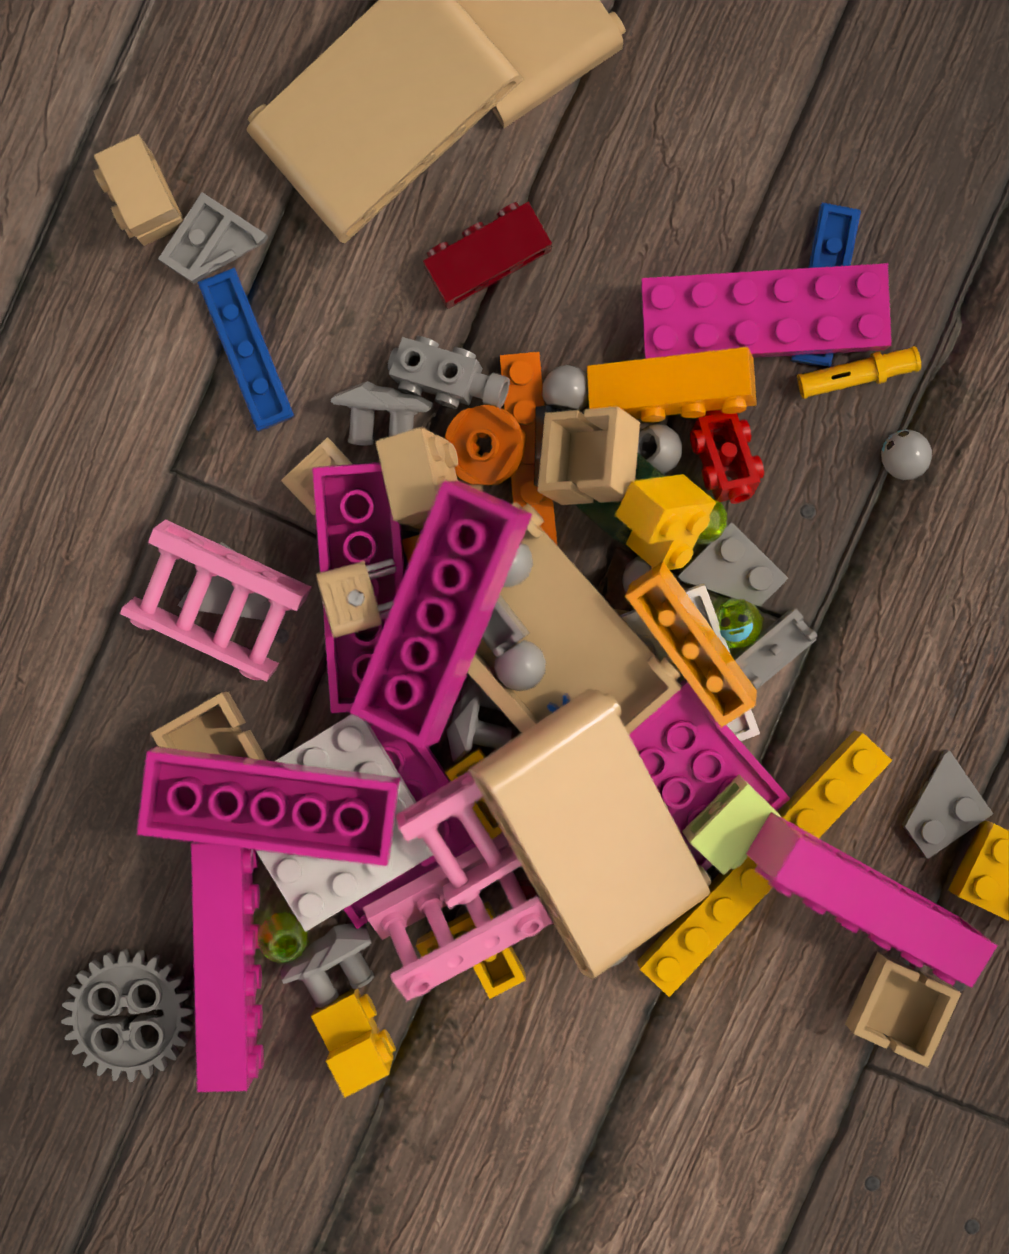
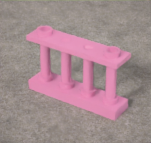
(246, 577)
(457, 801)
(425, 899)

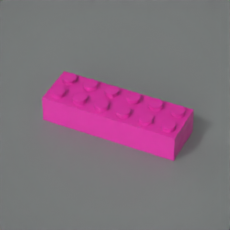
(768, 311)
(353, 528)
(440, 613)
(268, 806)
(869, 902)
(226, 967)

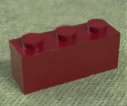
(487, 253)

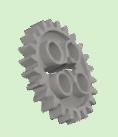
(132, 1050)

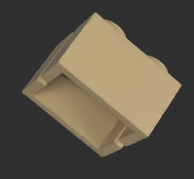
(140, 190)
(588, 462)
(413, 472)
(211, 729)
(905, 1007)

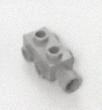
(432, 377)

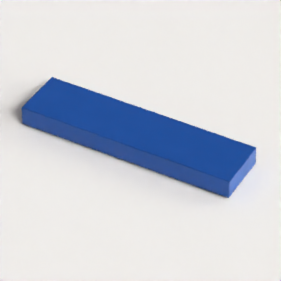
(831, 247)
(246, 349)

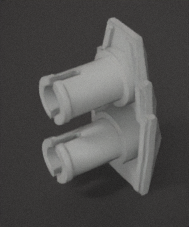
(367, 398)
(467, 728)
(339, 946)

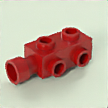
(731, 460)

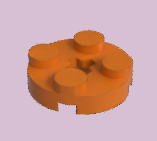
(507, 444)

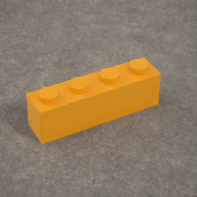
(676, 384)
(692, 644)

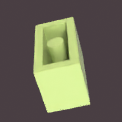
(729, 825)

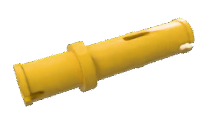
(871, 369)

